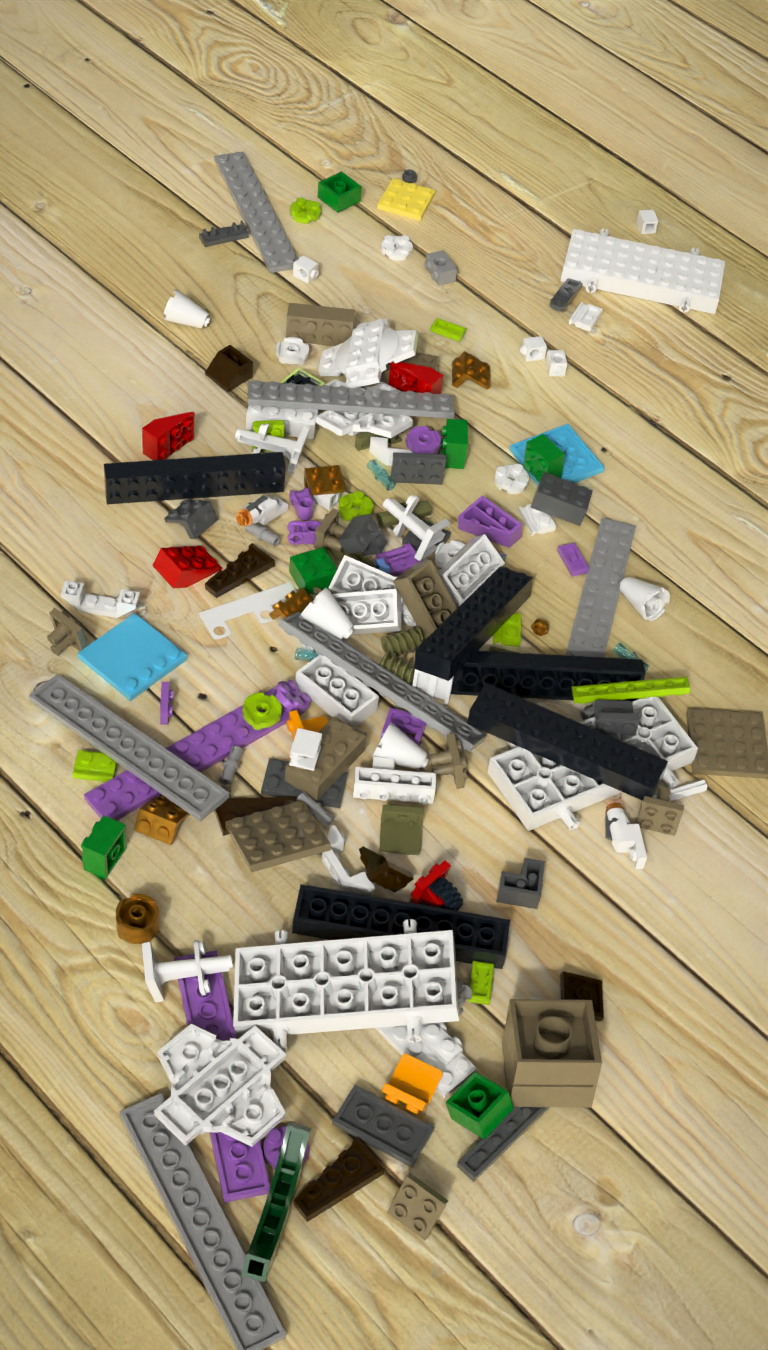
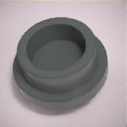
(409, 176)

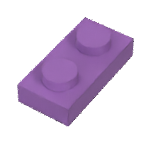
(573, 559)
(165, 709)

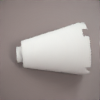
(185, 311)
(645, 597)
(328, 615)
(401, 748)

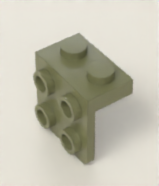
(401, 829)

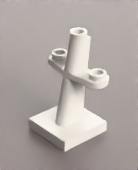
(290, 448)
(406, 518)
(433, 686)
(160, 972)

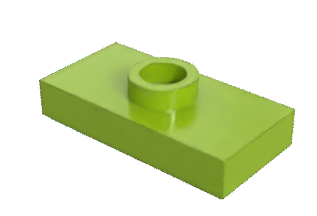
(448, 329)
(481, 982)

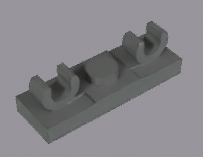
(223, 234)

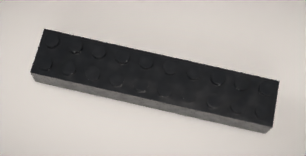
(194, 478)
(473, 623)
(542, 674)
(567, 742)
(349, 915)

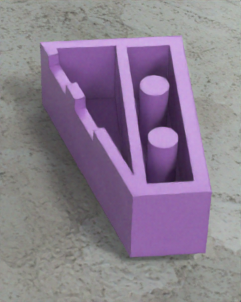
(489, 519)

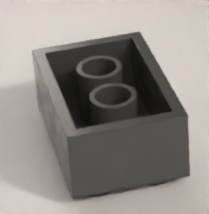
(561, 498)

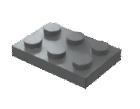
(418, 468)

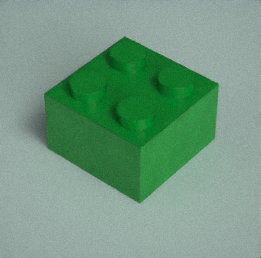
(339, 191)
(455, 443)
(543, 456)
(312, 570)
(104, 846)
(479, 1105)

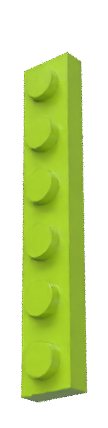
(631, 690)

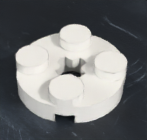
(390, 246)
(298, 356)
(514, 471)
(444, 551)

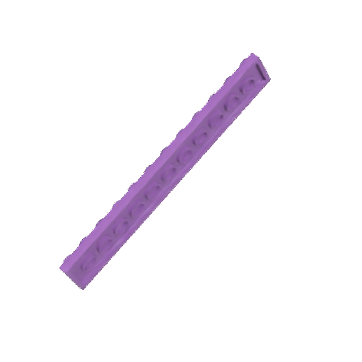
(199, 750)
(238, 1165)

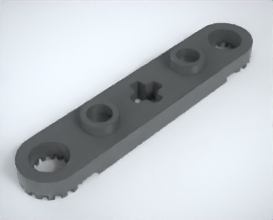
(565, 294)

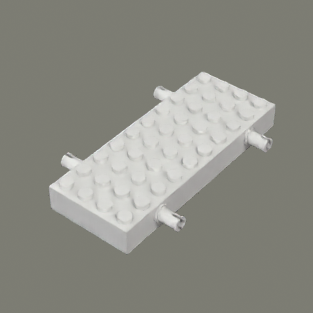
(644, 271)
(548, 791)
(346, 984)

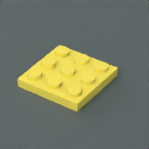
(406, 199)

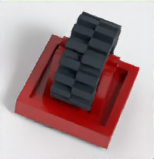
(436, 889)

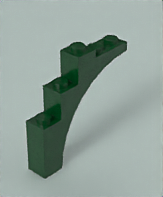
(278, 1203)

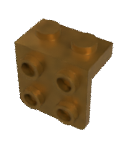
(471, 368)
(324, 480)
(295, 603)
(160, 819)

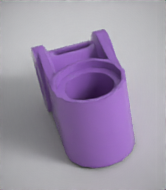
(302, 503)
(304, 531)

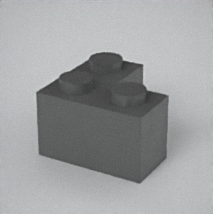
(363, 536)
(522, 888)

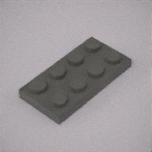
(276, 786)
(383, 1126)

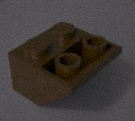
(230, 368)

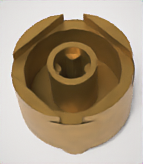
(137, 919)

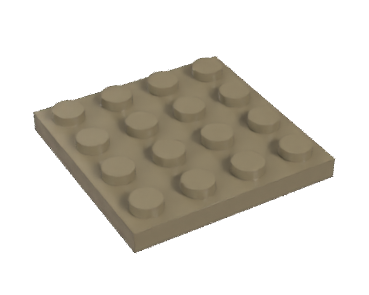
(728, 743)
(277, 836)

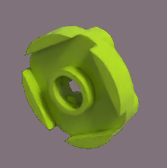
(311, 207)
(352, 500)
(261, 719)

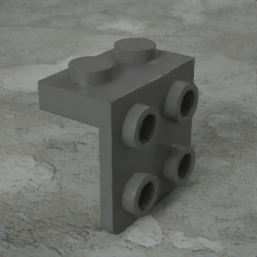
(194, 515)
(615, 717)

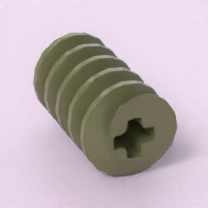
(402, 641)
(398, 668)

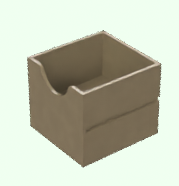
(551, 1053)

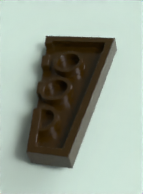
(246, 567)
(246, 806)
(344, 1177)

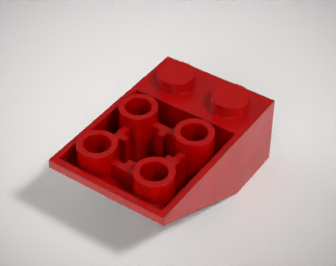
(415, 378)
(167, 435)
(185, 565)

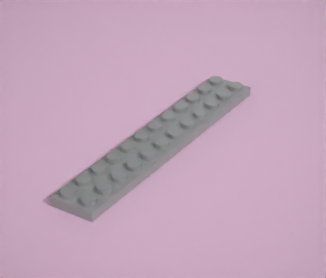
(256, 212)
(350, 399)
(601, 589)
(383, 681)
(129, 747)
(203, 1229)

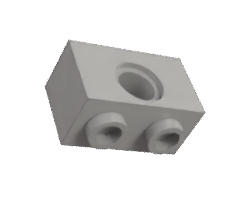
(440, 267)

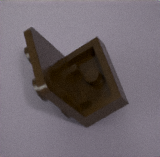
(384, 872)

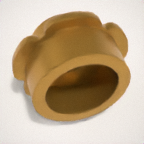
(540, 627)

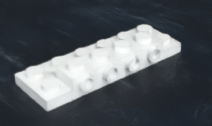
(436, 1050)

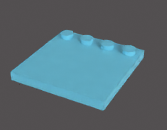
(578, 459)
(132, 656)

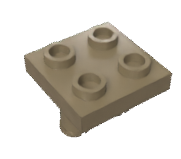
(328, 531)
(65, 633)
(450, 761)
(660, 814)
(417, 1206)

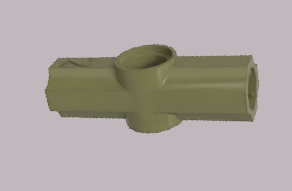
(387, 519)

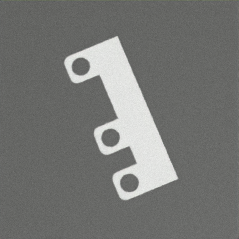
(254, 603)

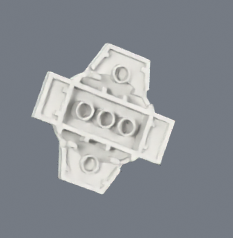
(368, 352)
(354, 422)
(220, 1085)

